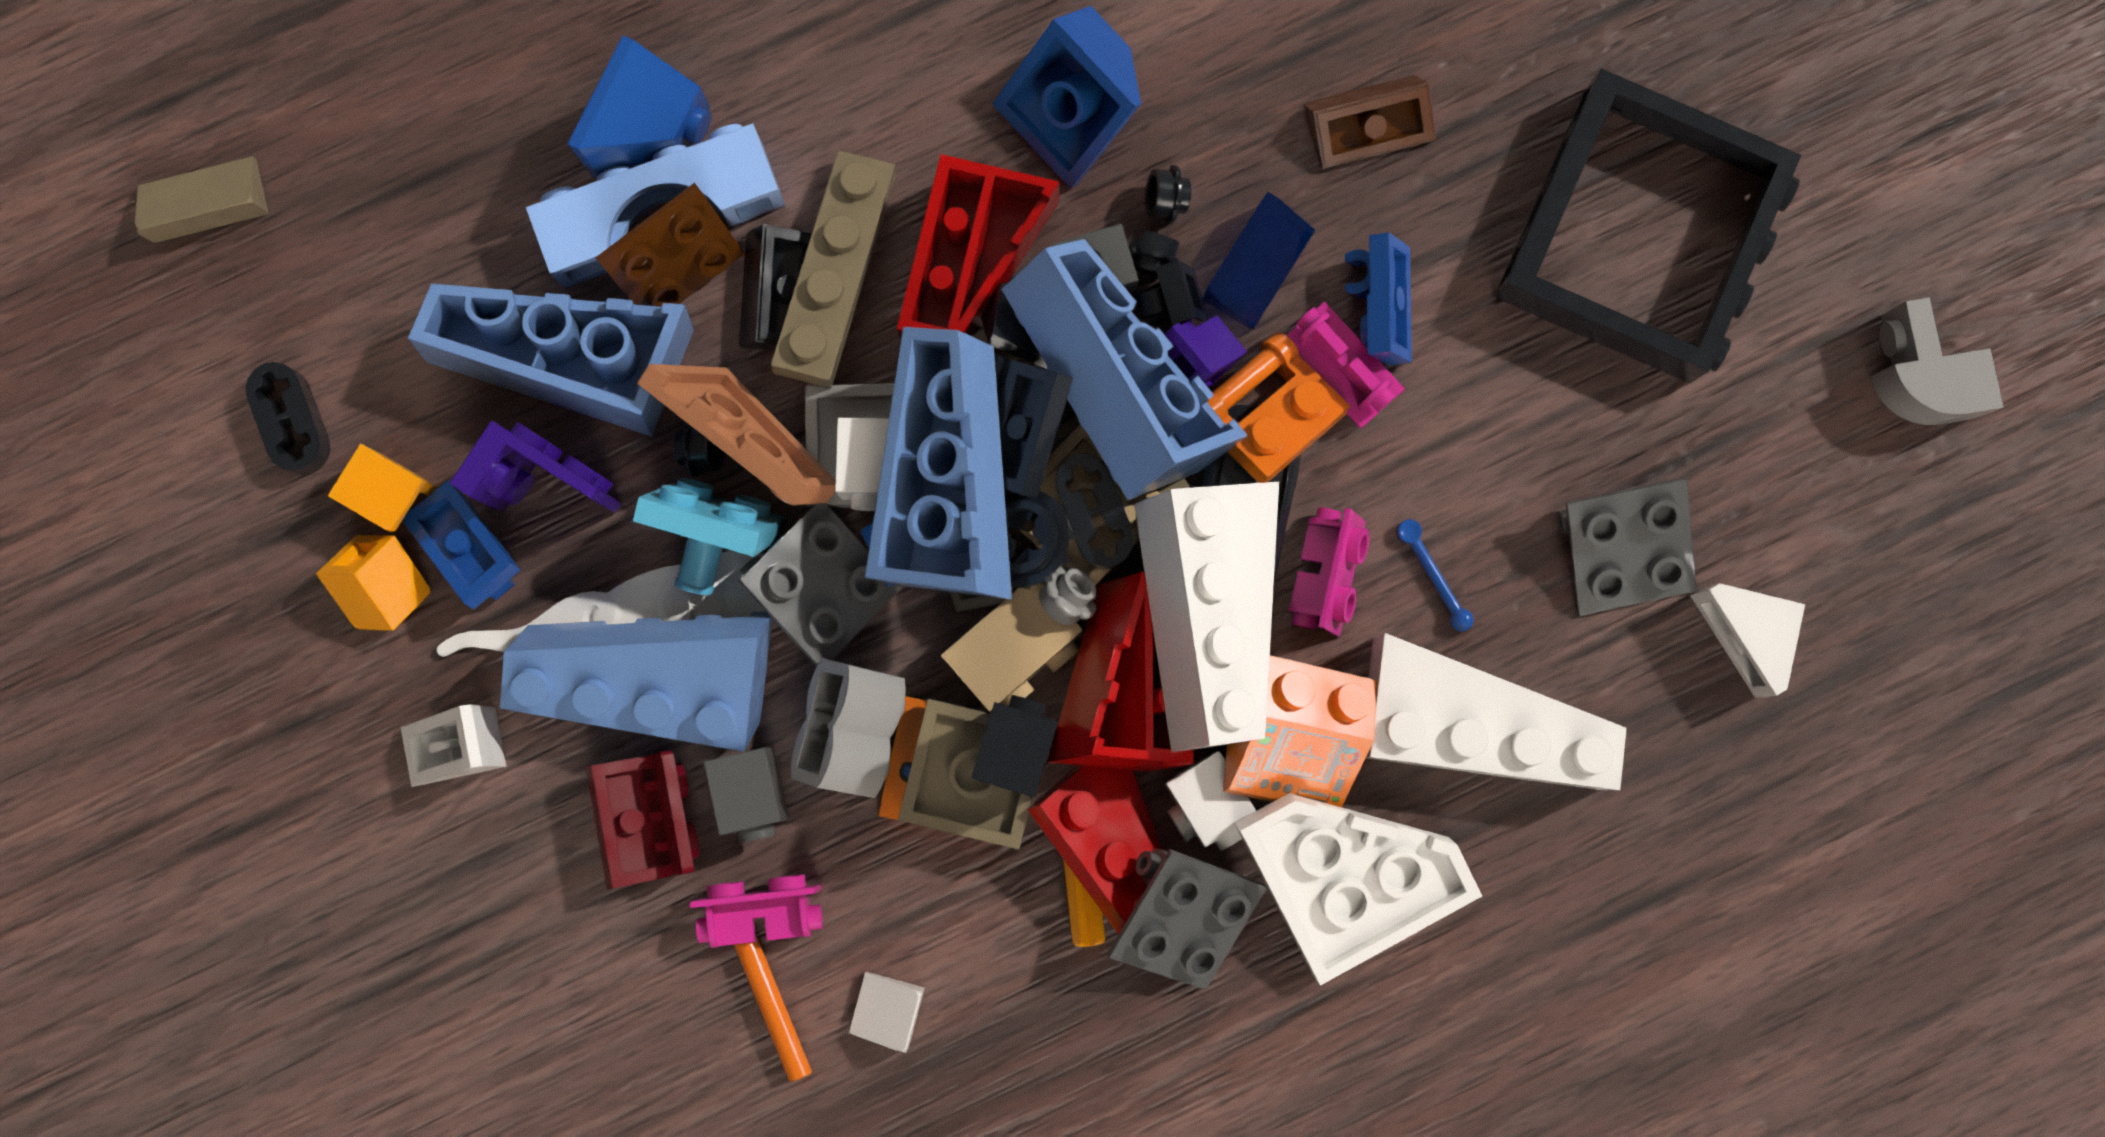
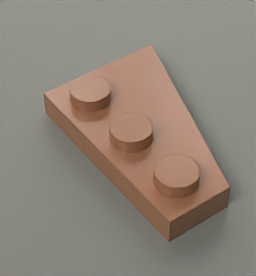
(742, 428)

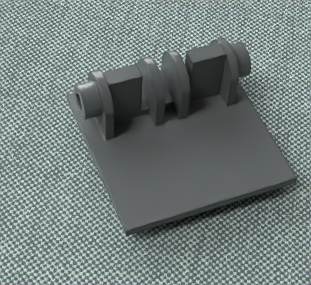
(1630, 546)
(817, 584)
(1185, 917)

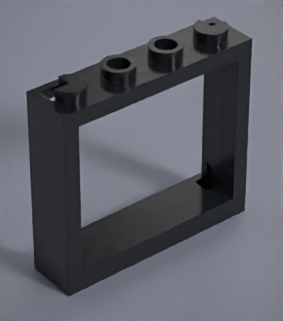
(1608, 327)

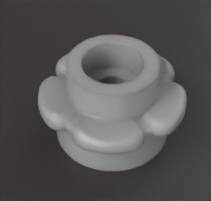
(1068, 596)

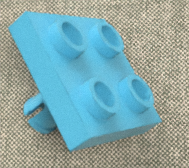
(710, 526)

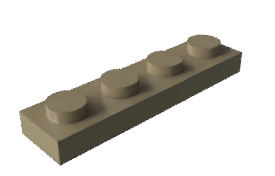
(834, 269)

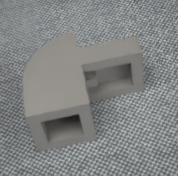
(1924, 383)

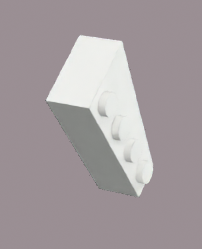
(1211, 607)
(1474, 722)

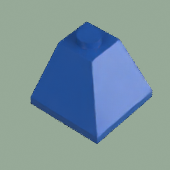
(1072, 93)
(638, 111)

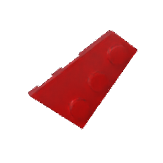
(1100, 831)

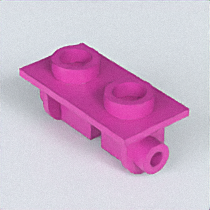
(1344, 363)
(1330, 593)
(732, 911)

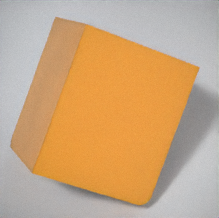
(378, 488)
(374, 582)

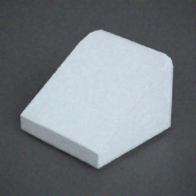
(886, 1011)

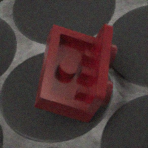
(642, 819)

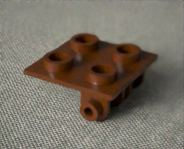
(672, 251)

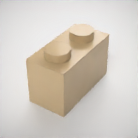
(1012, 648)

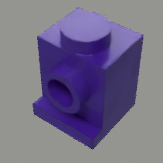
(1204, 349)

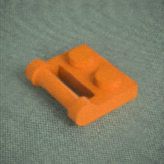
(1288, 418)

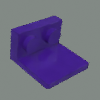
(501, 467)

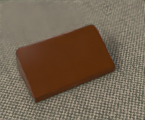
(1371, 121)

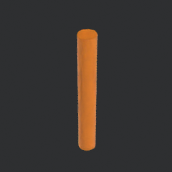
(773, 1010)

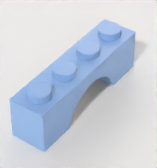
(585, 221)

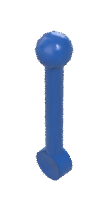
(1410, 533)

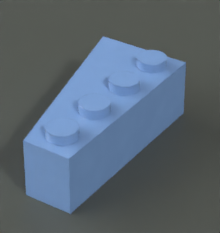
(645, 677)

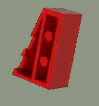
(971, 241)
(1115, 692)

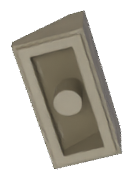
(200, 200)

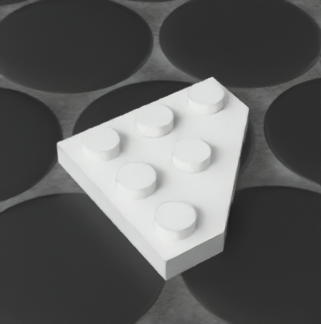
(1352, 879)

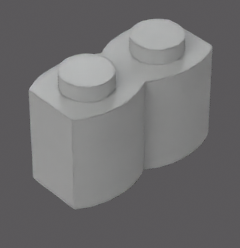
(848, 729)

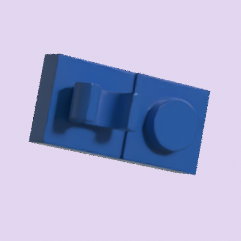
(1388, 295)
(462, 546)

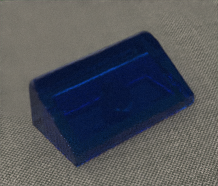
(1259, 261)

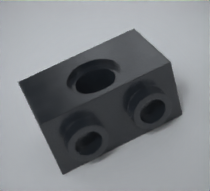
(1015, 746)

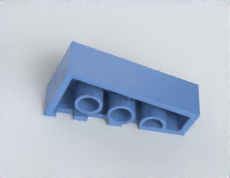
(555, 347)
(1124, 385)
(942, 471)

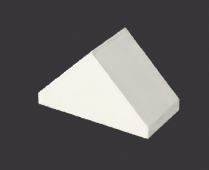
(1755, 633)
(453, 744)

